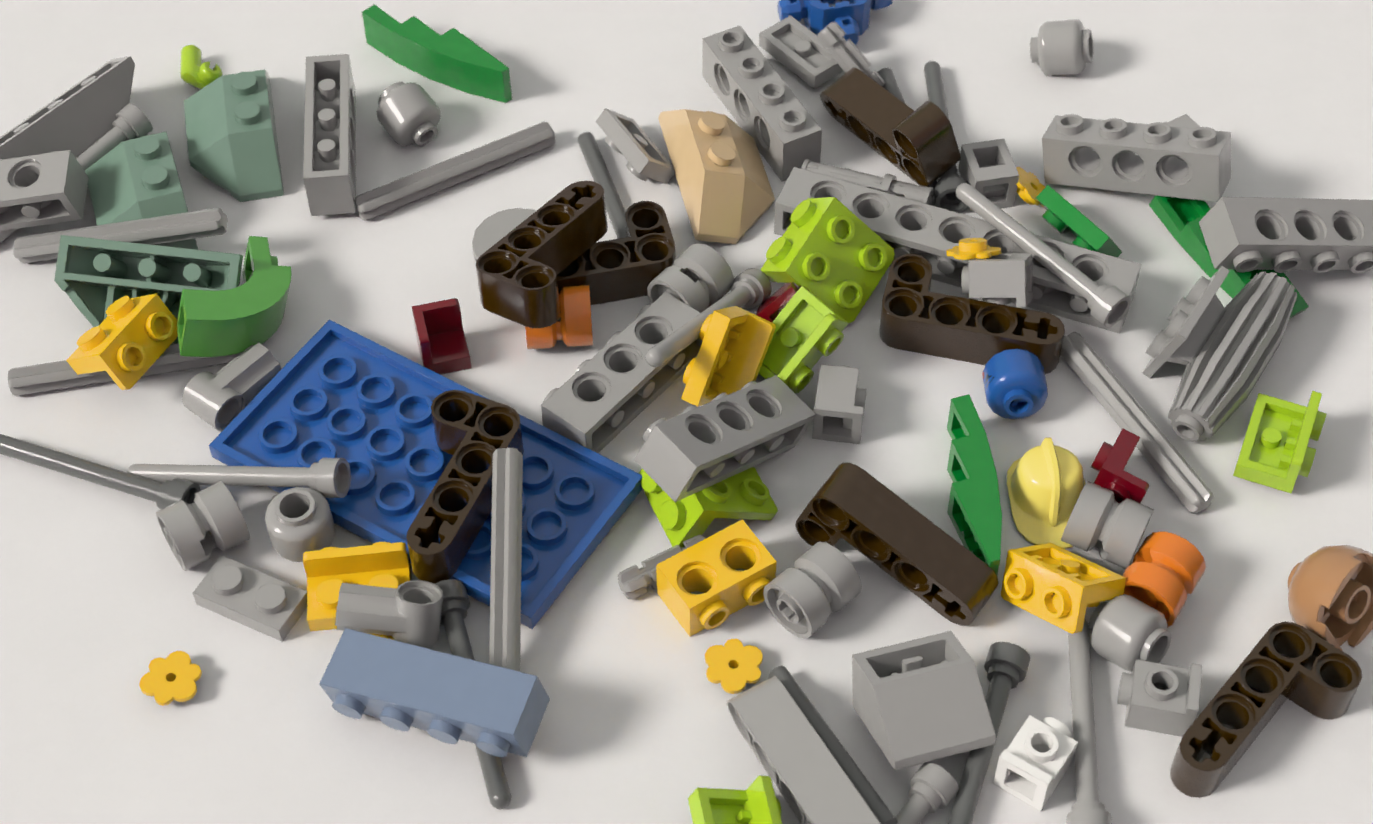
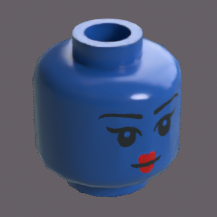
(1015, 384)

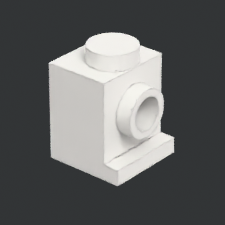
(1036, 761)

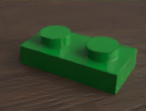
(1064, 216)

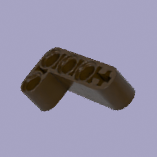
(913, 141)
(625, 265)
(522, 268)
(960, 326)
(462, 497)
(899, 542)
(1279, 678)

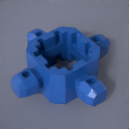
(850, 14)

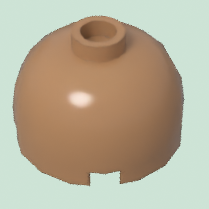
(1334, 594)

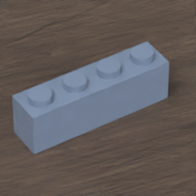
(435, 693)

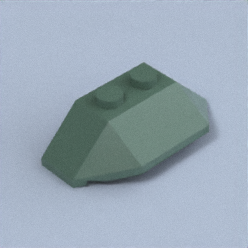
(235, 135)
(137, 183)
(103, 271)

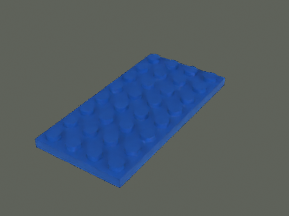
(375, 411)

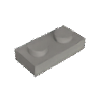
(800, 51)
(629, 139)
(251, 598)

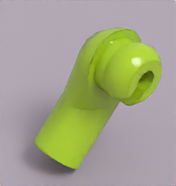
(194, 71)

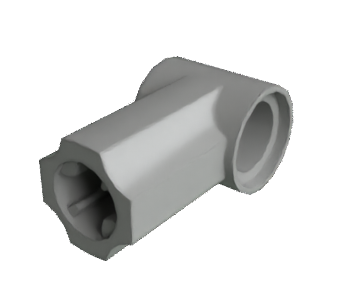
(225, 394)
(405, 613)

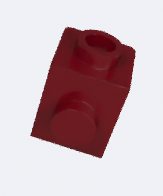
(1111, 464)

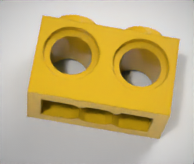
(710, 569)

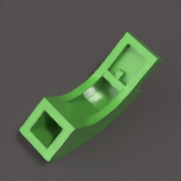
(237, 317)

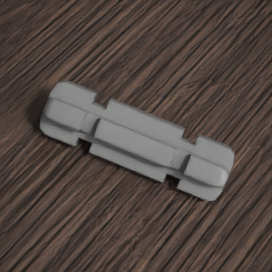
(846, 52)
(635, 580)

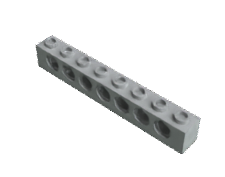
(932, 230)

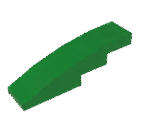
(441, 58)
(1182, 220)
(975, 490)

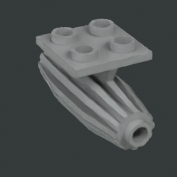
(1221, 348)

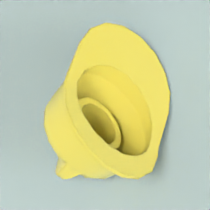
(1044, 492)

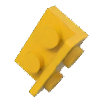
(371, 565)
(1057, 584)

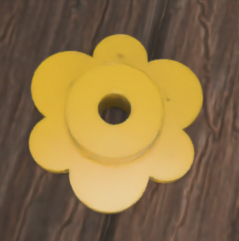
(1028, 187)
(973, 248)
(733, 655)
(171, 678)

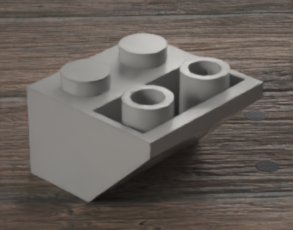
(921, 700)

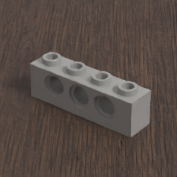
(760, 101)
(329, 135)
(1156, 169)
(41, 190)
(1290, 234)
(618, 380)
(723, 437)

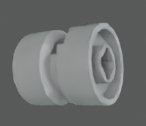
(696, 278)
(1107, 524)
(203, 525)
(812, 590)

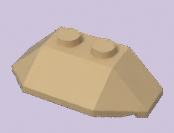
(716, 173)

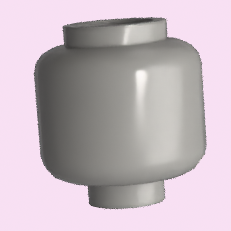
(1062, 47)
(408, 114)
(299, 522)
(1129, 631)

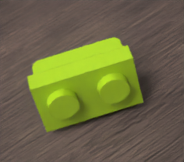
(830, 255)
(733, 498)

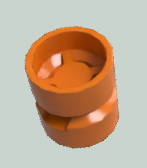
(575, 322)
(1164, 573)

